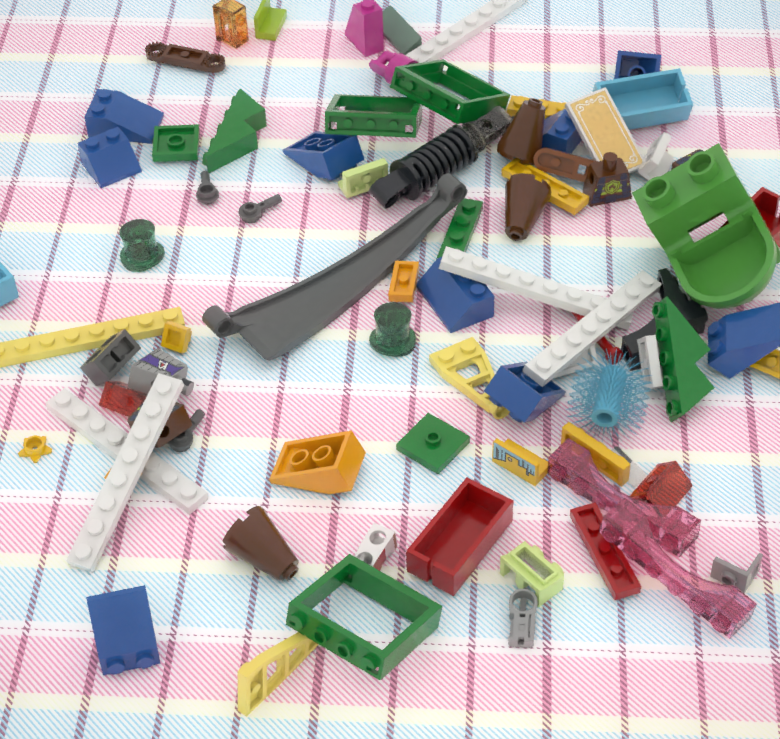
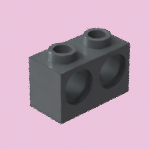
(110, 357)

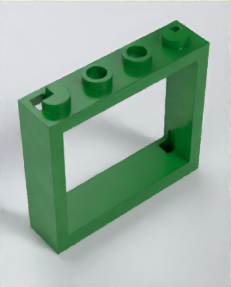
(418, 84)
(373, 115)
(379, 587)

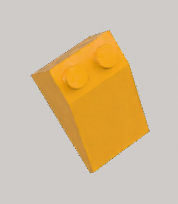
(320, 463)

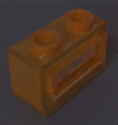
(230, 22)

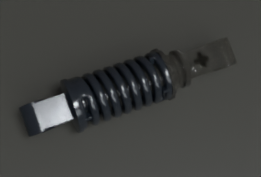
(439, 156)

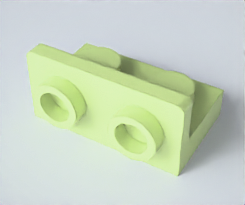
(362, 177)

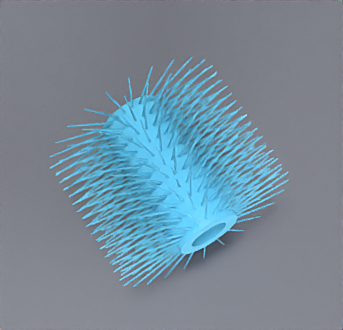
(609, 395)

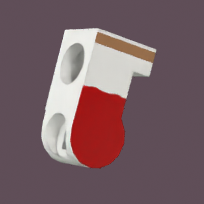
(375, 548)

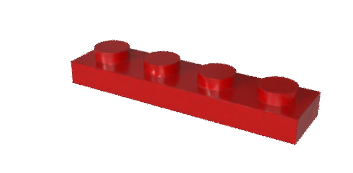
(606, 555)

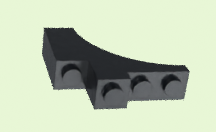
(689, 309)

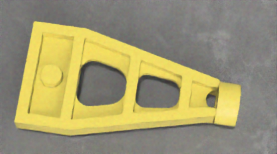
(463, 355)
(252, 675)

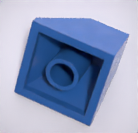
(636, 63)

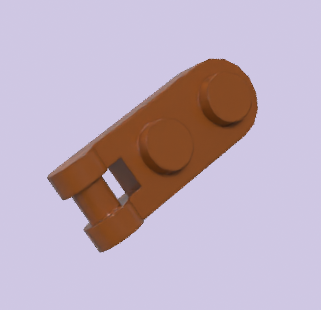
(561, 163)

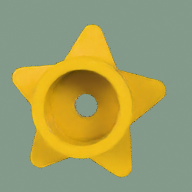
(35, 442)

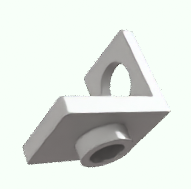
(733, 575)

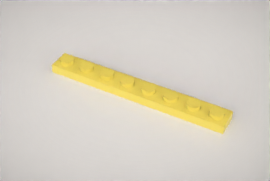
(85, 337)

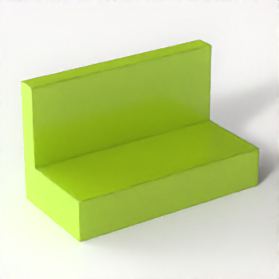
(268, 21)

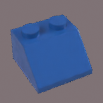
(560, 133)
(108, 157)

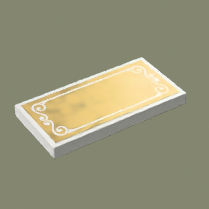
(604, 128)

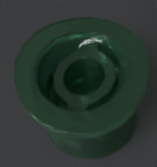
(140, 246)
(393, 330)

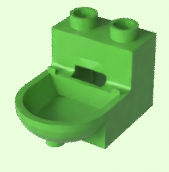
(727, 264)

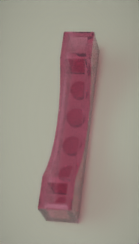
(670, 525)
(718, 603)

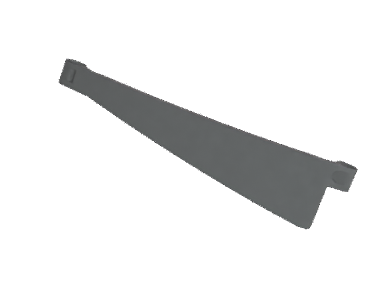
(305, 308)

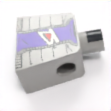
(147, 368)

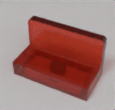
(120, 398)
(663, 485)

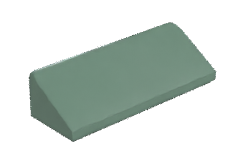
(399, 31)

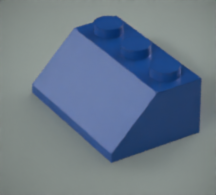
(455, 298)

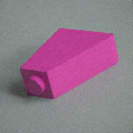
(366, 27)

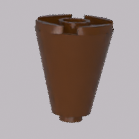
(524, 133)
(524, 204)
(261, 545)

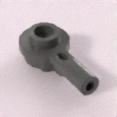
(206, 191)
(252, 212)
(185, 439)

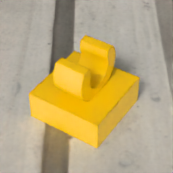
(176, 337)

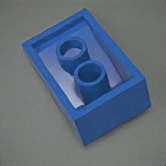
(116, 109)
(326, 154)
(743, 338)
(521, 394)
(123, 630)

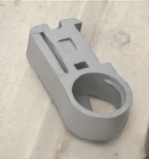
(522, 621)

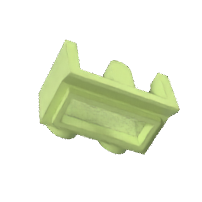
(533, 571)

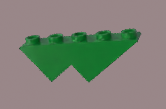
(236, 133)
(679, 351)

